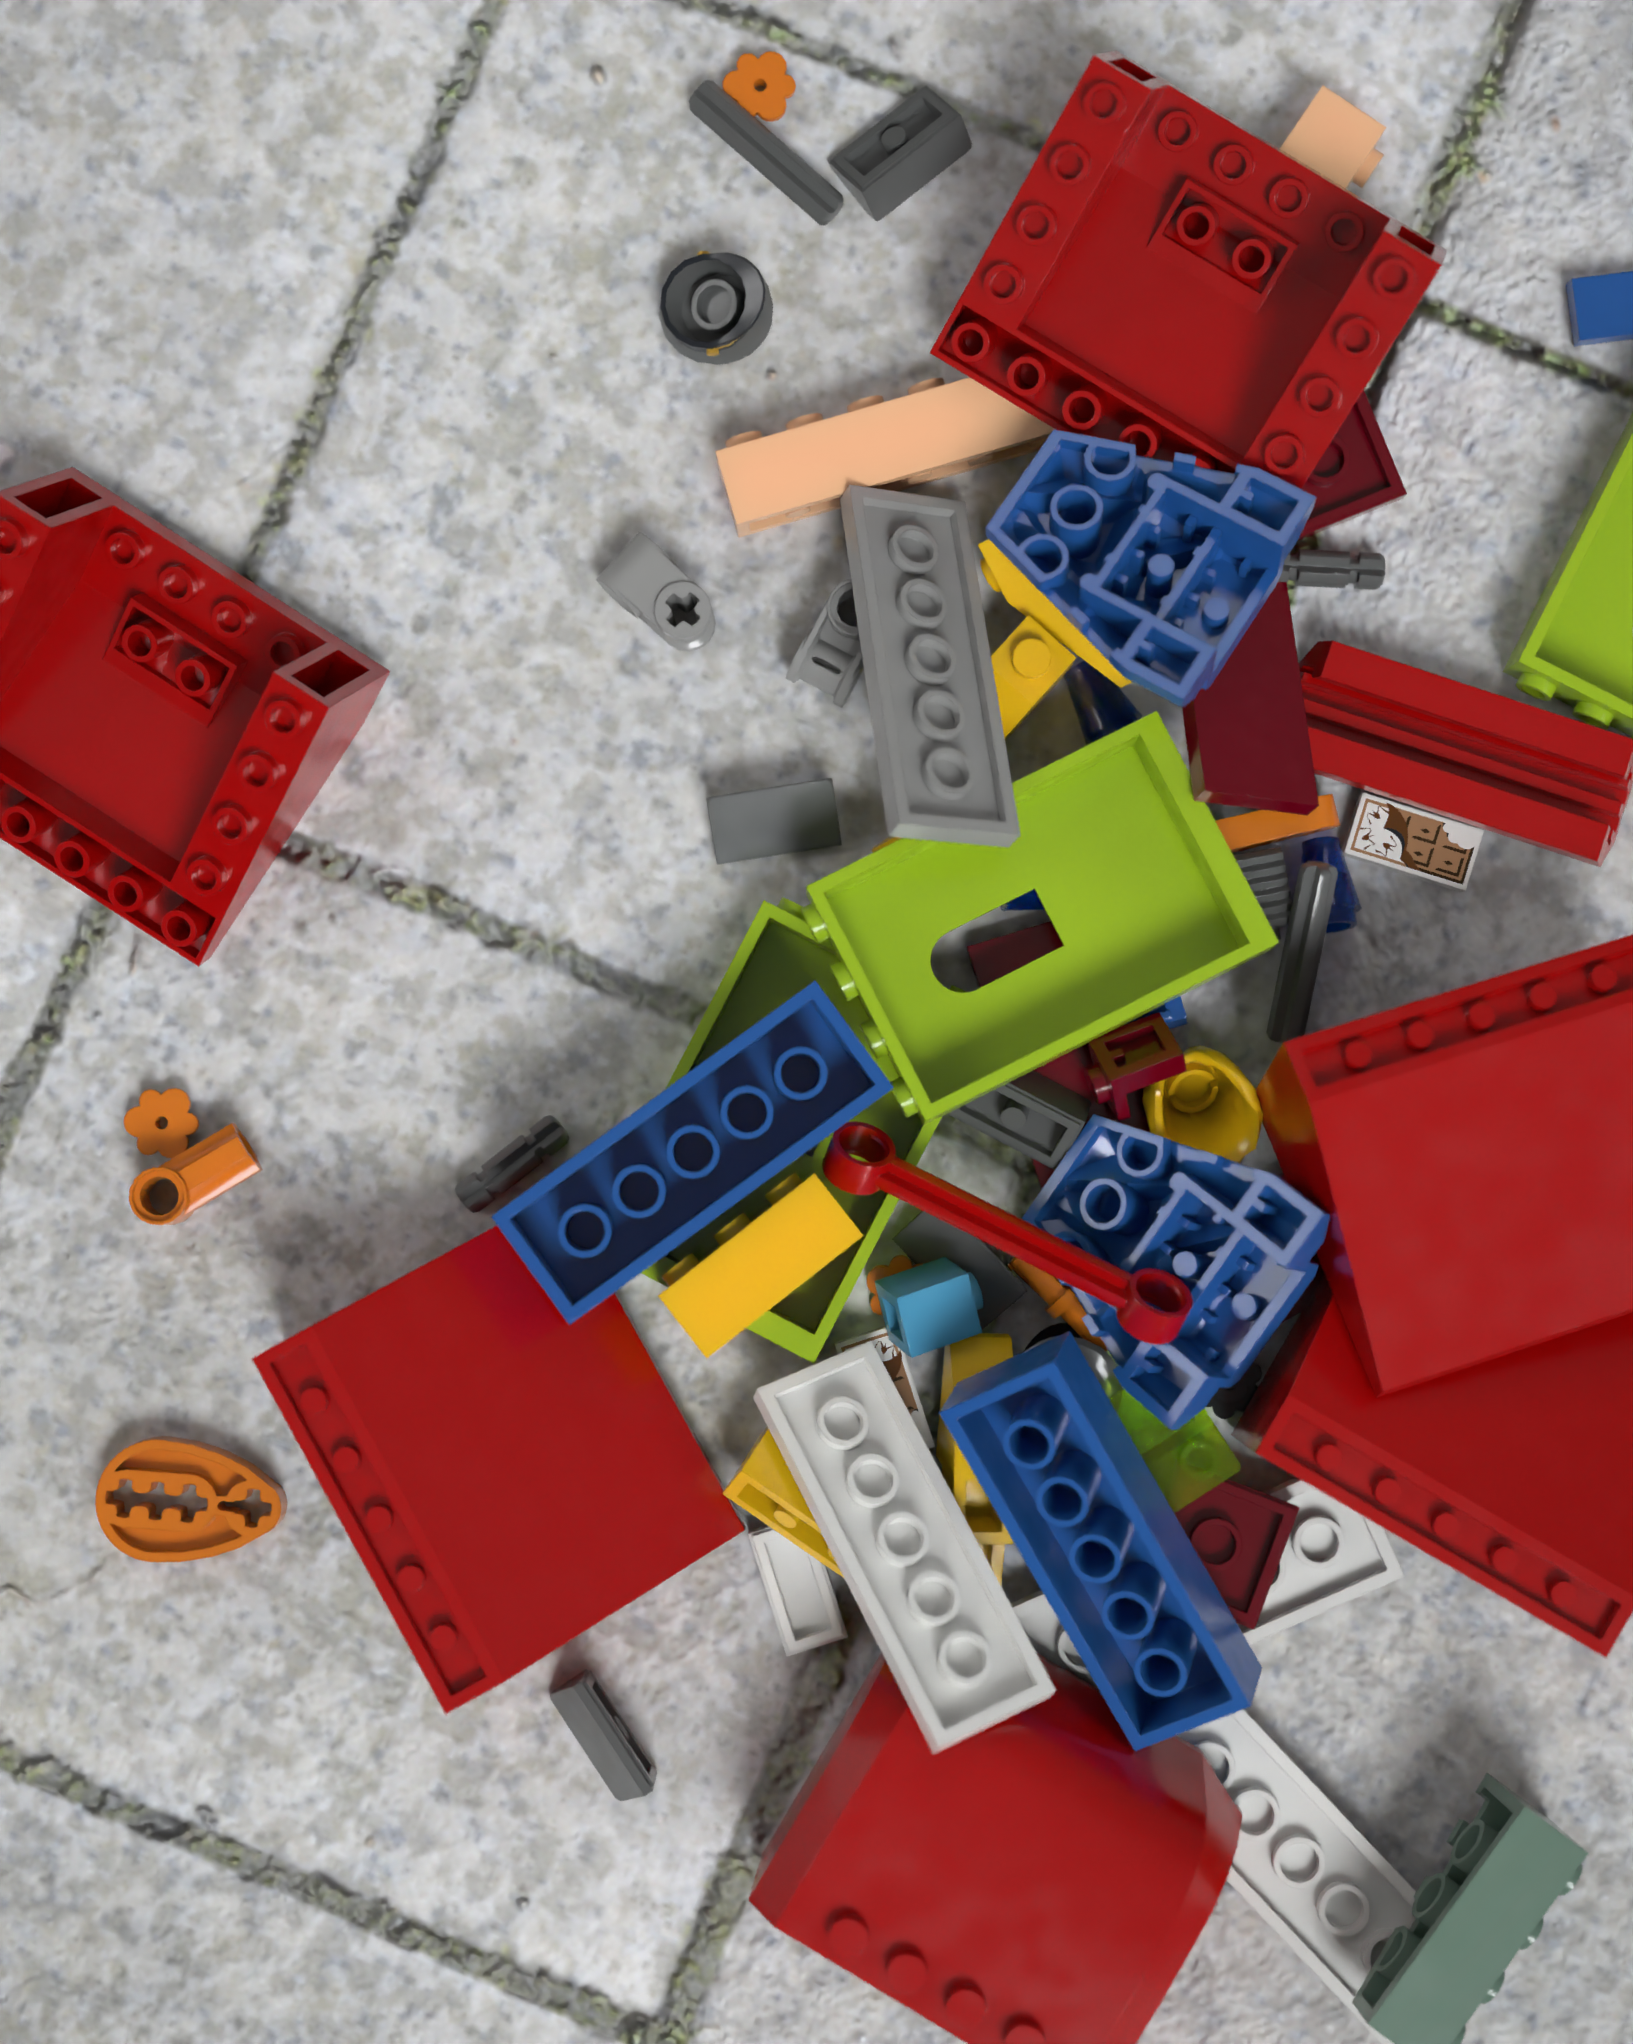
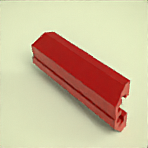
(1465, 752)

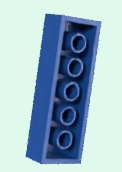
(692, 1152)
(1102, 1542)

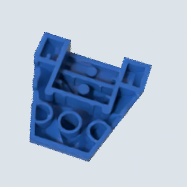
(1150, 553)
(1215, 1224)

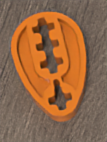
(174, 1535)

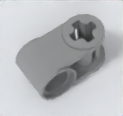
(653, 587)
(832, 645)

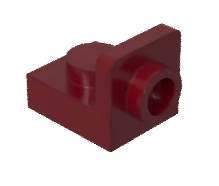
(1131, 1060)

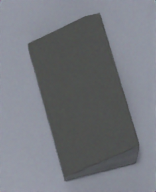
(902, 153)
(774, 821)
(1029, 1117)
(931, 1238)
(604, 1737)

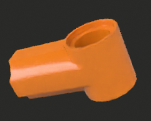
(199, 1175)

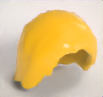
(1206, 1106)

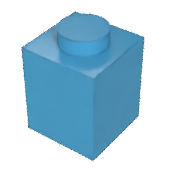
(930, 1306)

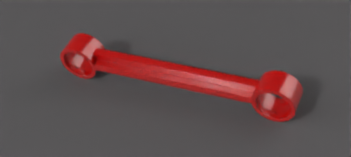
(1008, 1233)

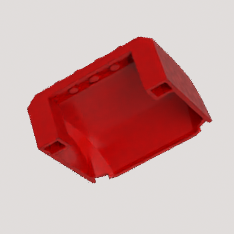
(1010, 1880)

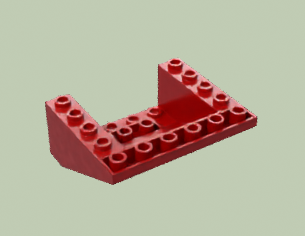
(1184, 285)
(157, 711)
(1469, 1163)
(496, 1460)
(1490, 1469)

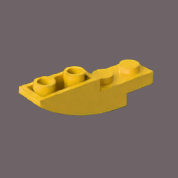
(960, 1362)

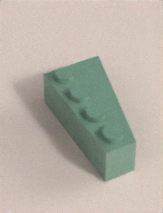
(1470, 1921)

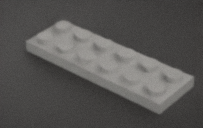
(928, 669)

